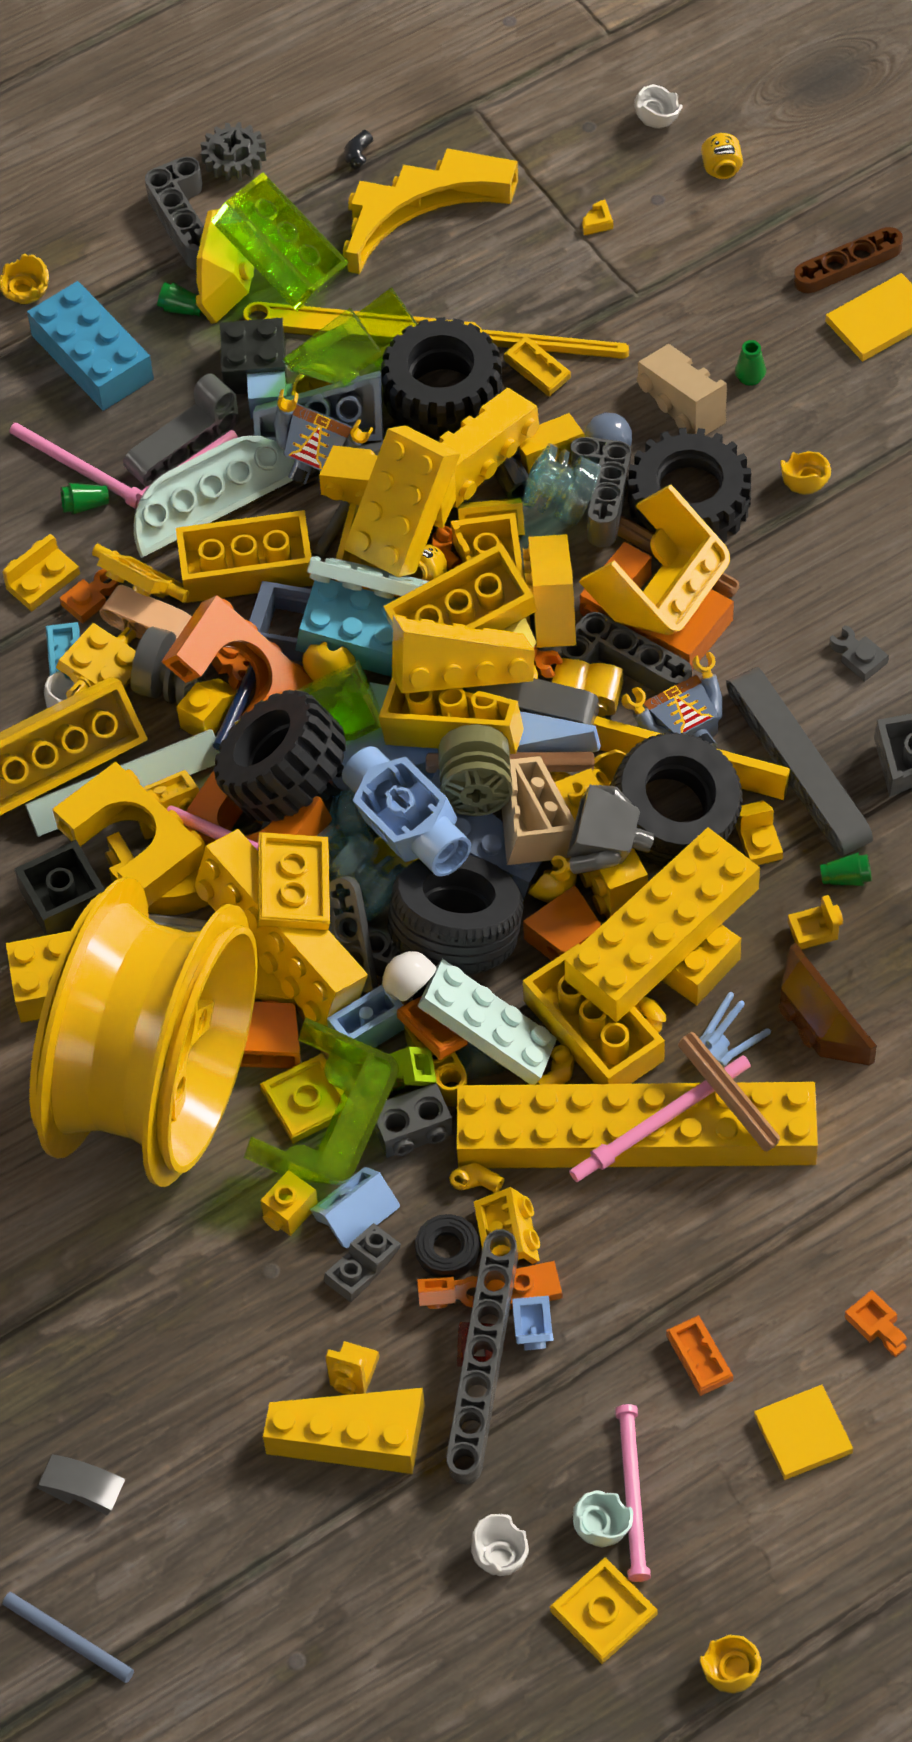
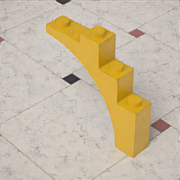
(417, 190)

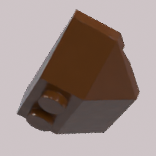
(820, 1013)

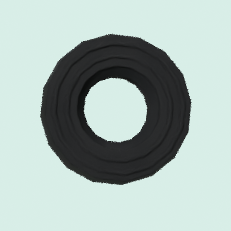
(447, 1225)

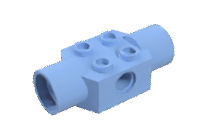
(406, 810)

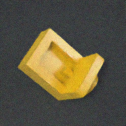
(816, 924)

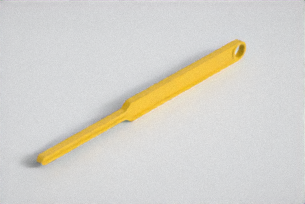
(312, 319)

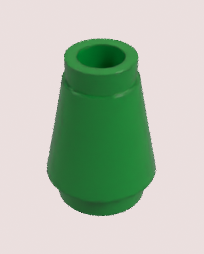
(177, 299)
(750, 364)
(83, 497)
(848, 870)

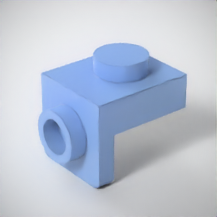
(532, 1321)

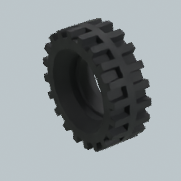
(698, 451)

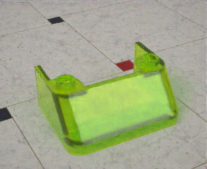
(351, 341)
(367, 1081)

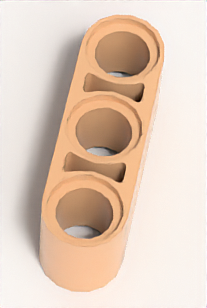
(141, 612)

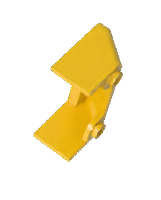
(690, 567)

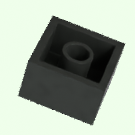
(250, 349)
(58, 887)

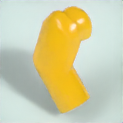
(652, 1012)
(561, 1067)
(474, 1176)

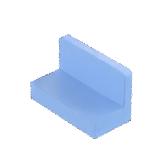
(356, 1205)

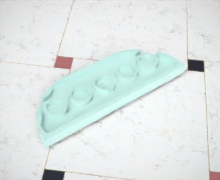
(208, 489)
(356, 575)

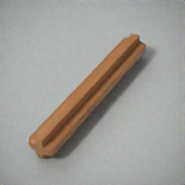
(729, 1091)

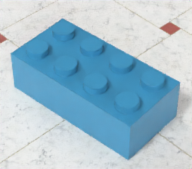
(90, 345)

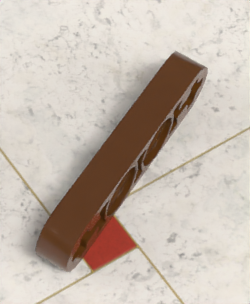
(851, 264)

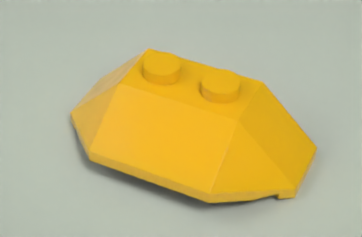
(221, 273)

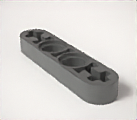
(361, 941)

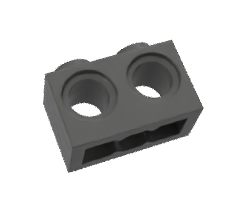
(407, 1112)

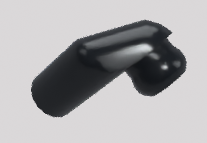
(354, 148)

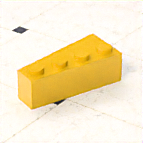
(349, 470)
(427, 716)
(349, 1430)

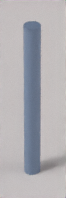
(68, 1637)

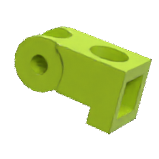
(414, 1067)

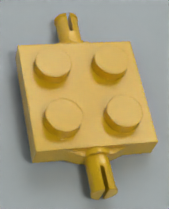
(143, 577)
(97, 657)

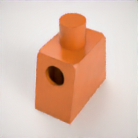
(560, 924)
(272, 1036)

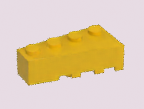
(490, 439)
(482, 533)
(551, 583)
(454, 656)

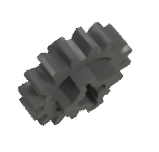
(233, 151)

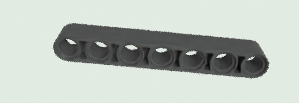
(792, 748)
(487, 1372)

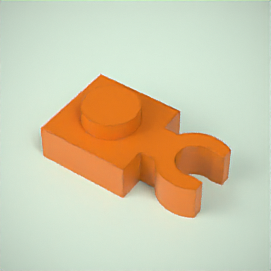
(87, 599)
(232, 663)

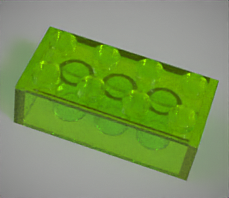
(279, 241)

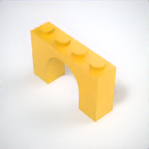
(118, 797)

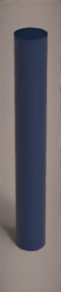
(236, 706)

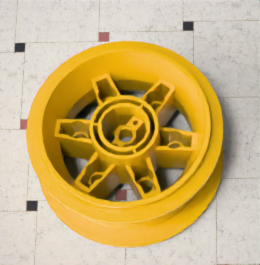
(143, 1031)

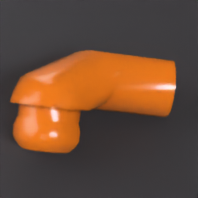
(443, 540)

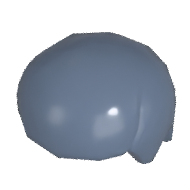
(610, 427)

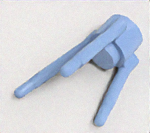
(717, 1042)

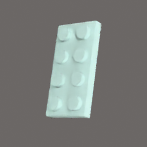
(487, 1022)

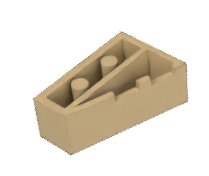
(683, 390)
(536, 816)

